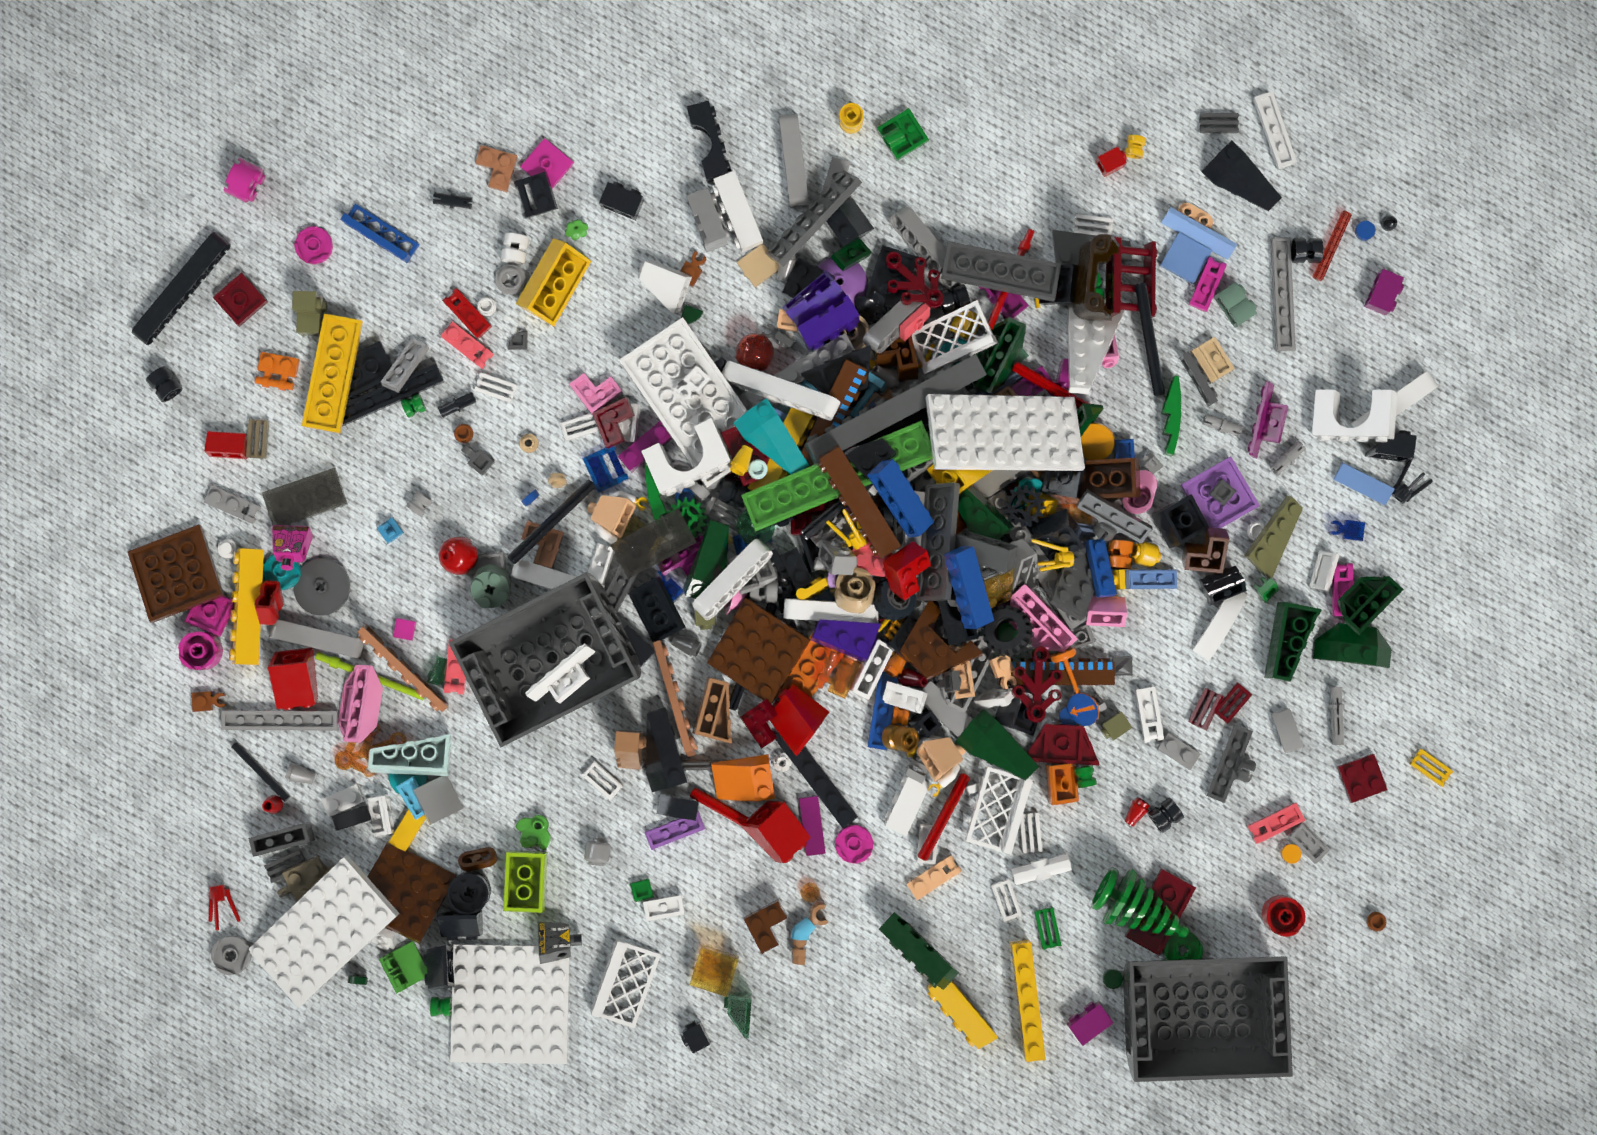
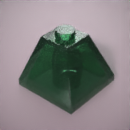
(739, 1010)

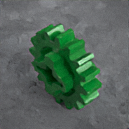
(695, 517)

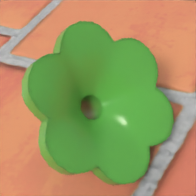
(576, 229)

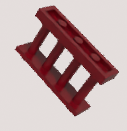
(1113, 282)

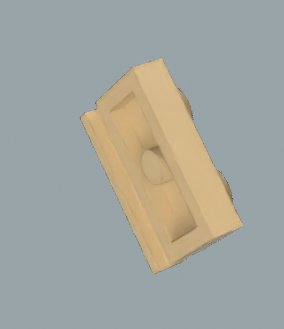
(1212, 360)

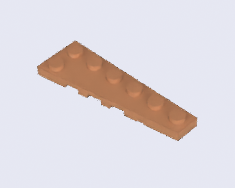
(367, 636)
(689, 742)

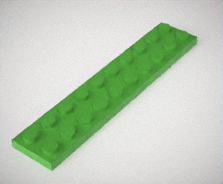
(811, 486)

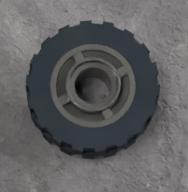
(892, 608)

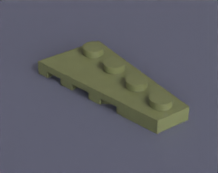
(1273, 539)

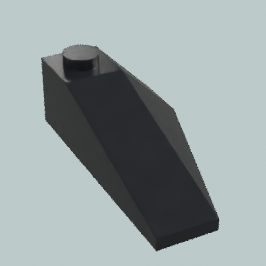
(663, 758)

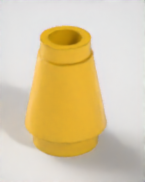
(741, 461)

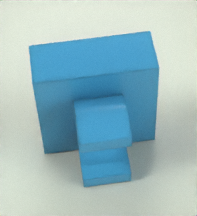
(390, 530)

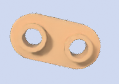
(1196, 214)

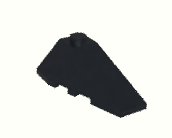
(1240, 176)

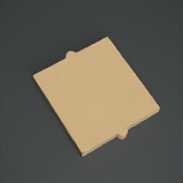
(758, 265)

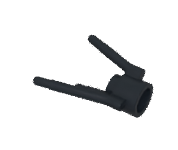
(1403, 493)

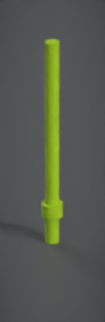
(336, 662)

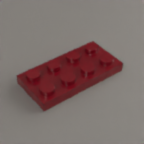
(1174, 894)

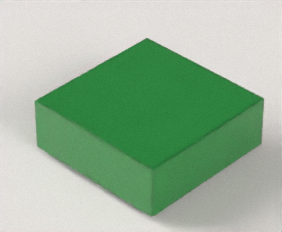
(642, 890)

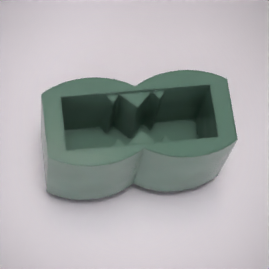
(1235, 304)

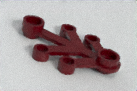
(915, 283)
(1037, 688)

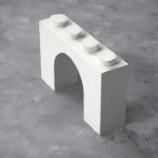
(1378, 426)
(714, 458)

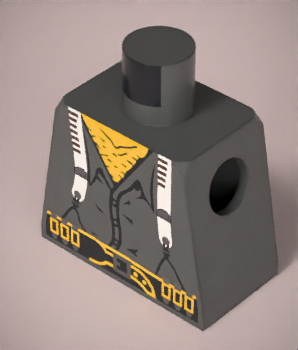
(556, 941)

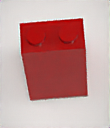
(293, 678)
(797, 717)
(776, 831)

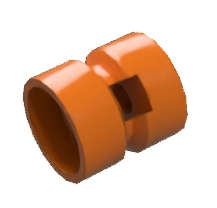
(1121, 561)

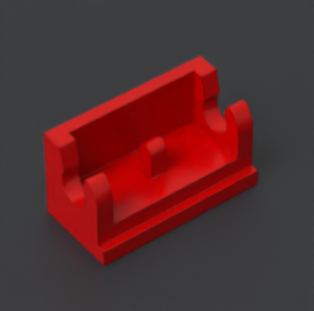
(226, 445)

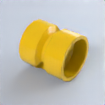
(851, 118)

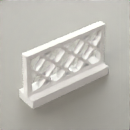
(971, 347)
(1014, 816)
(608, 979)

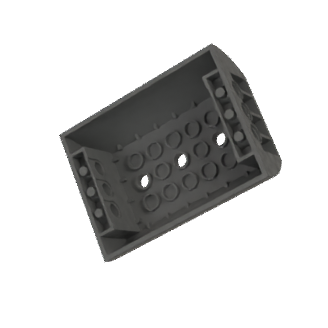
(524, 641)
(1220, 1042)

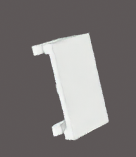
(601, 562)
(904, 697)
(381, 815)

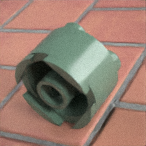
(487, 596)

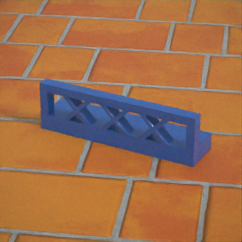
(374, 237)

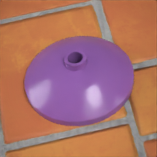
(854, 278)

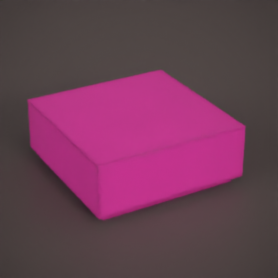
(404, 629)

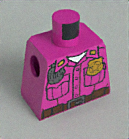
(291, 544)

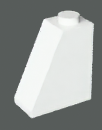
(665, 283)

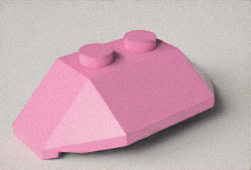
(1049, 628)
(360, 704)

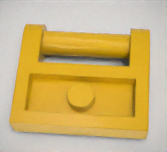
(817, 587)

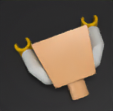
(613, 514)
(940, 759)

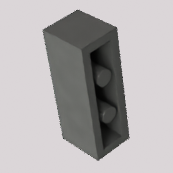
(989, 551)
(281, 839)

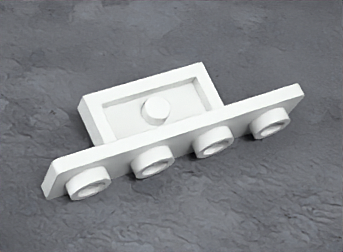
(564, 678)

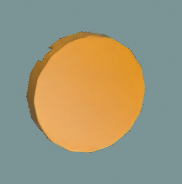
(1097, 442)

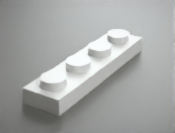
(1275, 130)

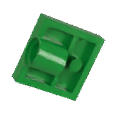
(902, 134)

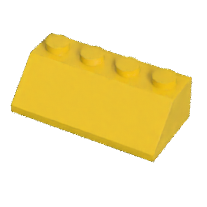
(553, 282)
(964, 1014)

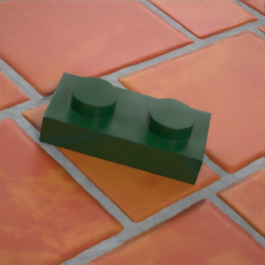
(851, 254)

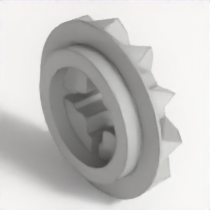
(513, 271)

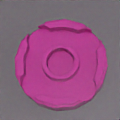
(313, 245)
(858, 840)

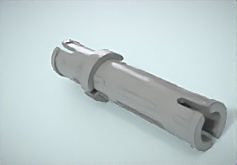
(1336, 715)

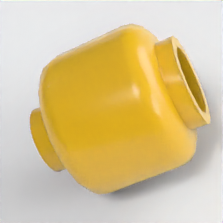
(1146, 554)

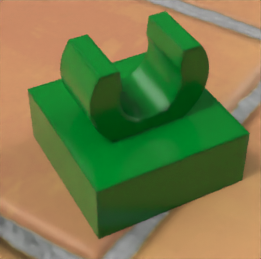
(1267, 590)

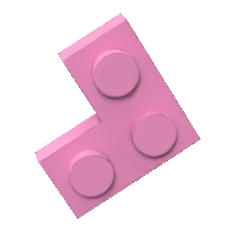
(595, 397)

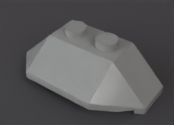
(978, 669)

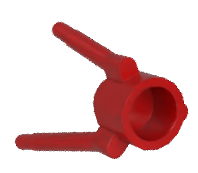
(218, 894)

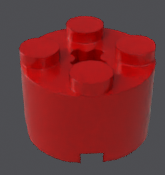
(1291, 923)

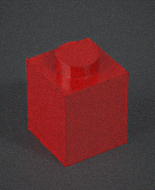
(1111, 161)

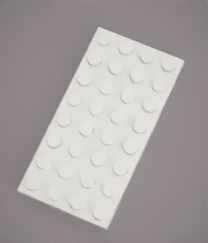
(659, 371)
(1004, 432)
(323, 931)

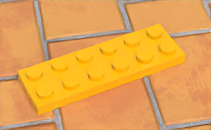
(332, 373)

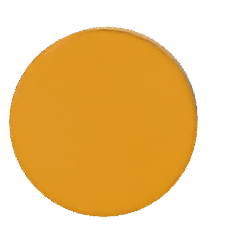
(1291, 853)

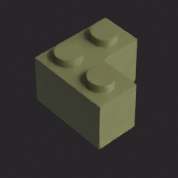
(310, 312)

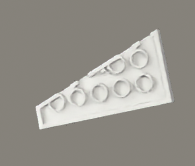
(1087, 348)

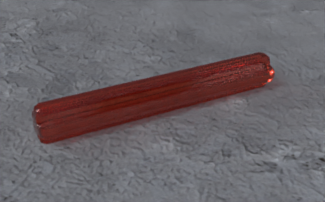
(1332, 245)

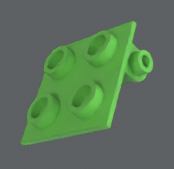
(404, 967)

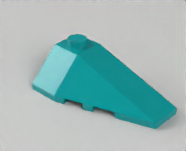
(767, 433)

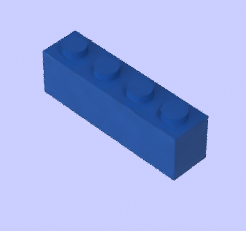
(900, 498)
(968, 587)

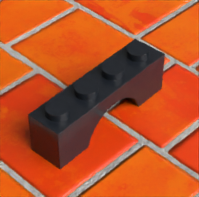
(702, 119)
(953, 625)

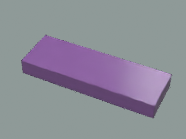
(673, 831)

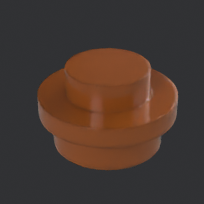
(463, 433)
(1376, 921)

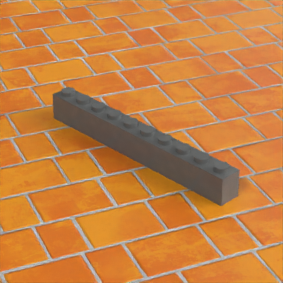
(897, 408)

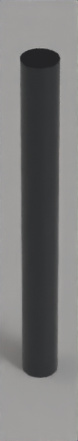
(260, 771)

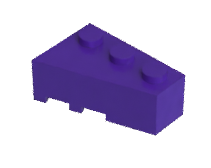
(814, 299)
(829, 324)
(846, 637)

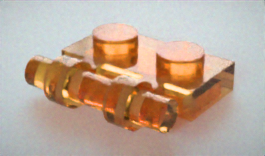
(843, 677)

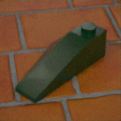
(709, 560)
(991, 742)

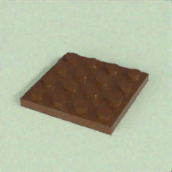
(175, 573)
(758, 650)
(413, 889)

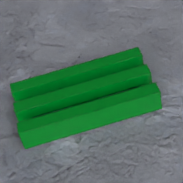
(1055, 927)

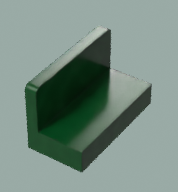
(1087, 414)

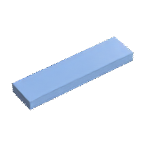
(1199, 233)

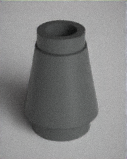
(688, 645)

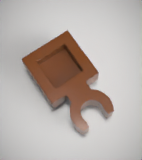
(693, 268)
(204, 701)

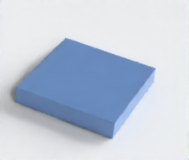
(1186, 258)

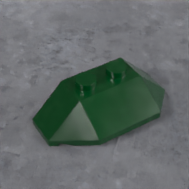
(1002, 356)
(1367, 600)
(1346, 646)

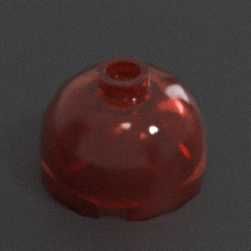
(755, 351)

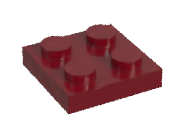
(240, 299)
(1362, 778)

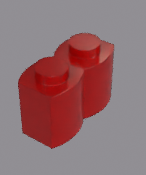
(269, 602)

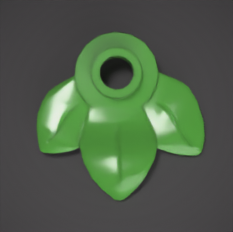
(532, 834)

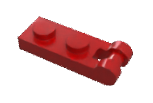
(467, 314)

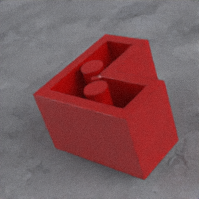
(903, 567)

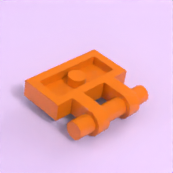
(278, 365)

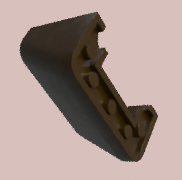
(1086, 301)

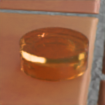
(810, 892)

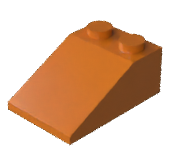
(744, 779)

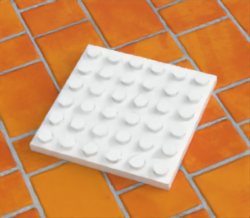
(508, 1005)

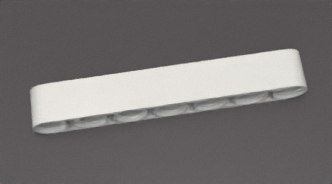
(780, 390)

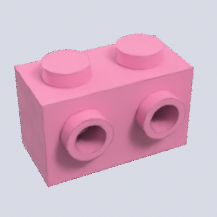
(1107, 611)

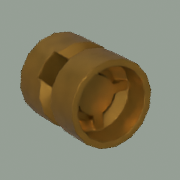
(900, 738)

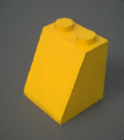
(963, 477)

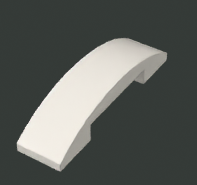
(1219, 626)

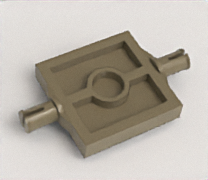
(303, 877)

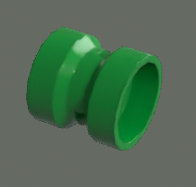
(418, 405)
(1085, 775)
(441, 1006)

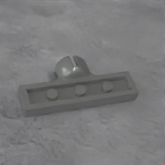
(1112, 519)
(1231, 764)

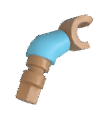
(802, 930)

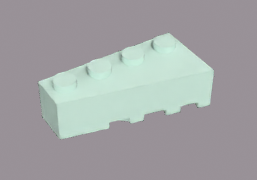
(413, 757)

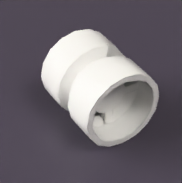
(514, 255)

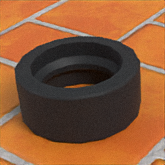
(351, 818)

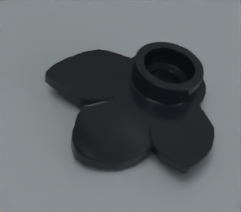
(870, 306)

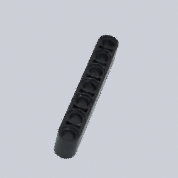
(180, 287)

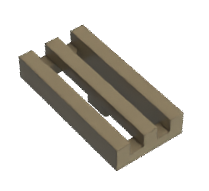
(265, 423)

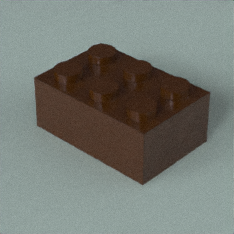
(1112, 478)

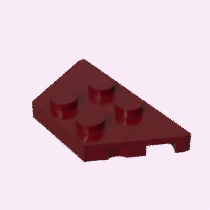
(1063, 745)

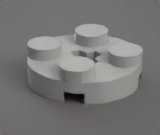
(221, 959)

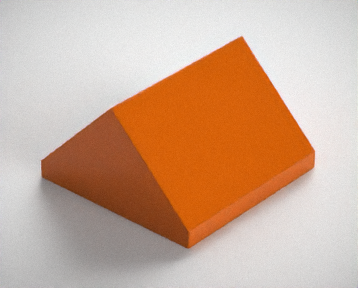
(1062, 784)

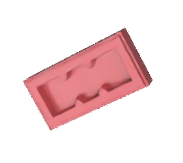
(914, 322)

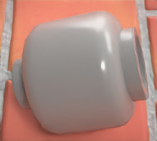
(597, 852)

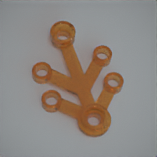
(364, 751)

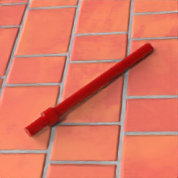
(1023, 248)

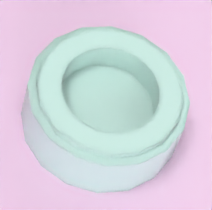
(757, 469)

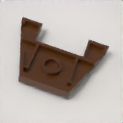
(929, 652)

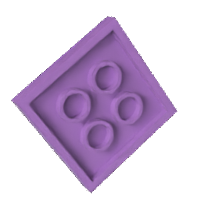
(1213, 512)

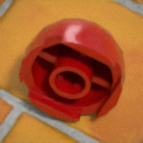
(458, 555)

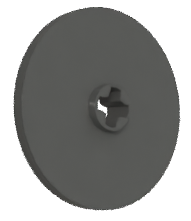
(336, 587)

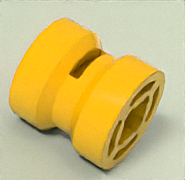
(1135, 146)

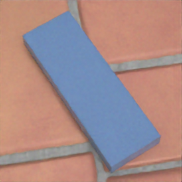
(1363, 483)
(1151, 579)

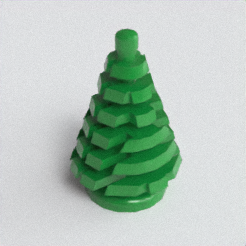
(1133, 903)

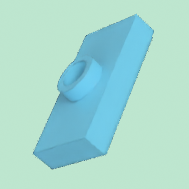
(406, 792)

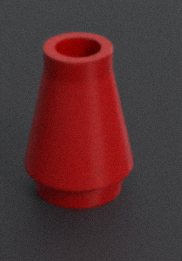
(276, 802)
(1136, 811)

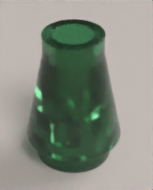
(437, 672)

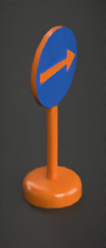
(1081, 706)

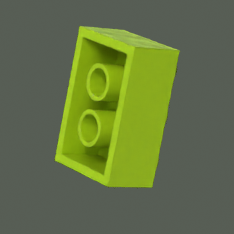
(525, 881)

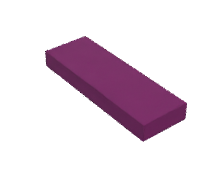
(813, 825)

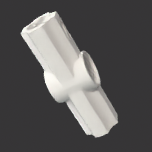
(1041, 869)

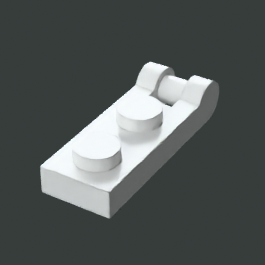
(1149, 713)

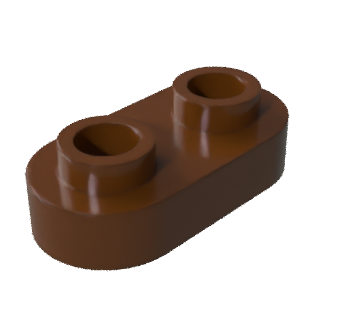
(477, 859)

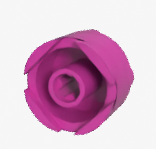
(243, 180)
(189, 650)

